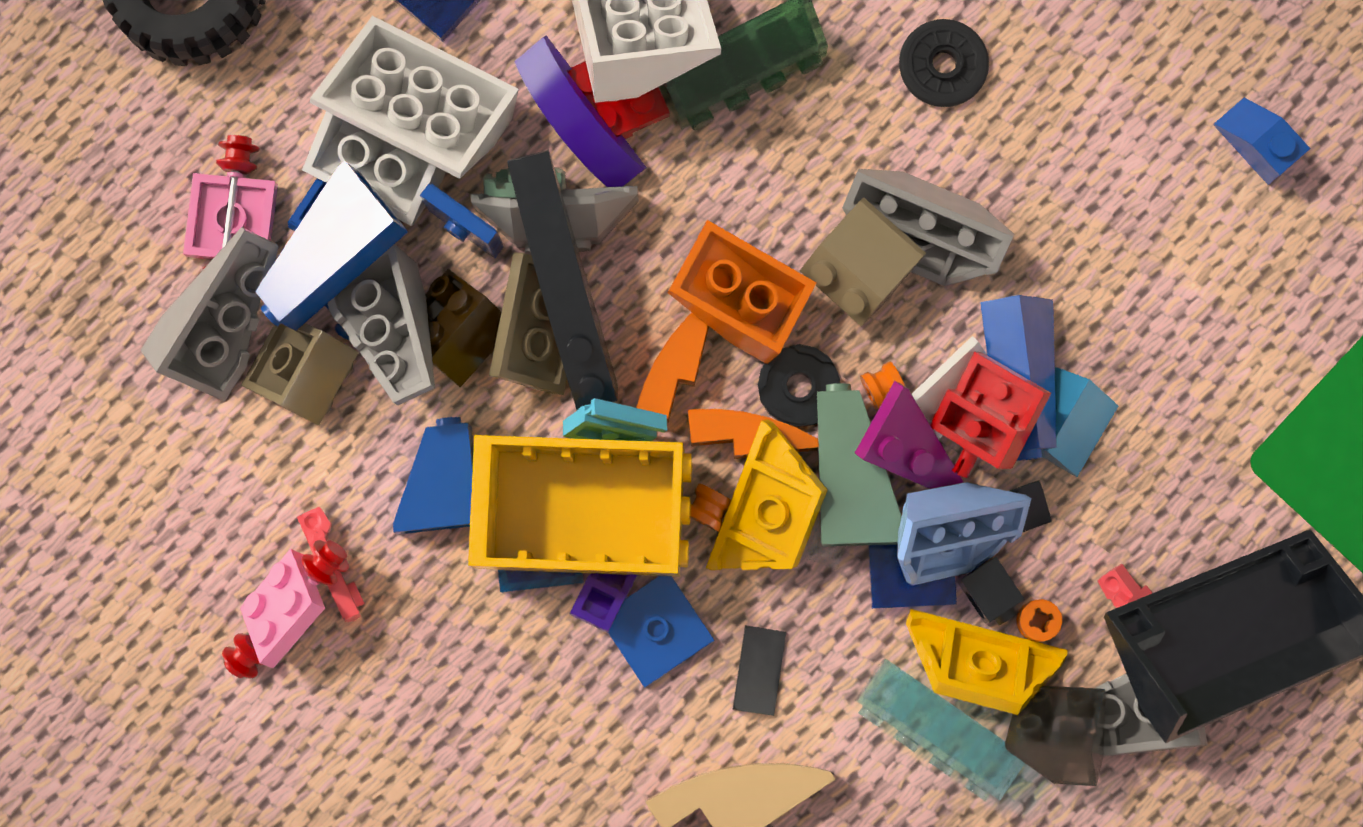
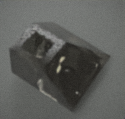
(1061, 734)

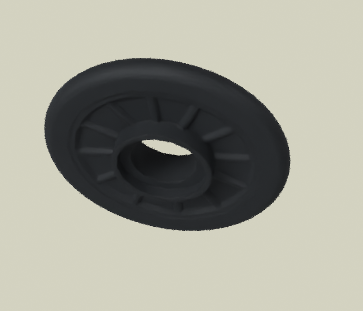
(937, 87)

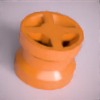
(879, 383)
(709, 507)
(1031, 623)

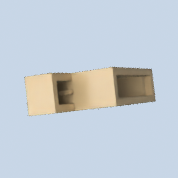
(739, 794)

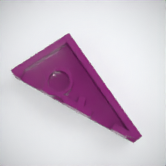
(906, 443)

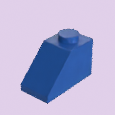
(1261, 138)

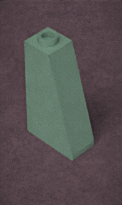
(859, 495)

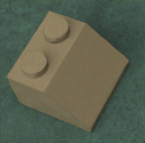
(862, 261)
(300, 370)

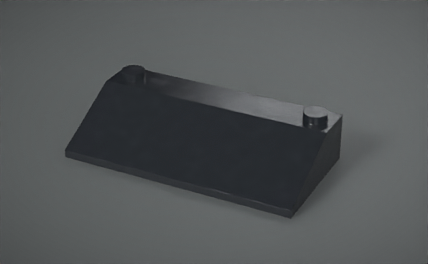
(1238, 634)

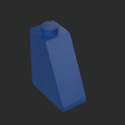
(439, 480)

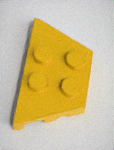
(769, 508)
(981, 662)

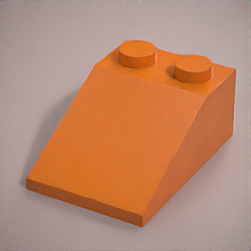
(741, 292)

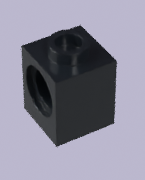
(992, 592)

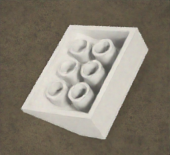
(642, 43)
(417, 98)

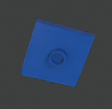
(461, 221)
(658, 629)

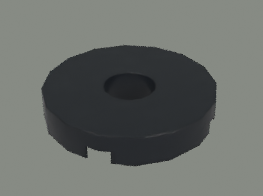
(774, 378)

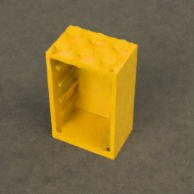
(579, 505)

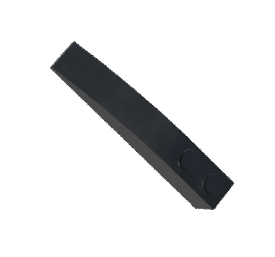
(563, 280)

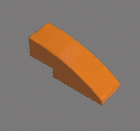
(675, 364)
(740, 428)

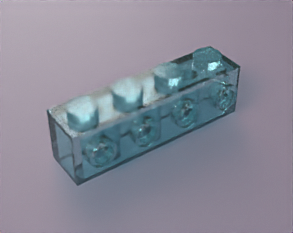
(940, 729)

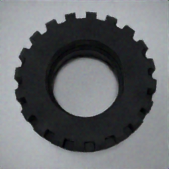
(185, 35)

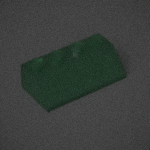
(751, 59)

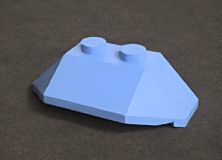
(956, 529)

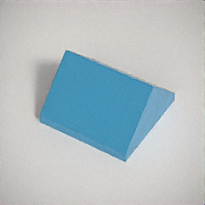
(1080, 420)

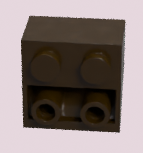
(460, 326)

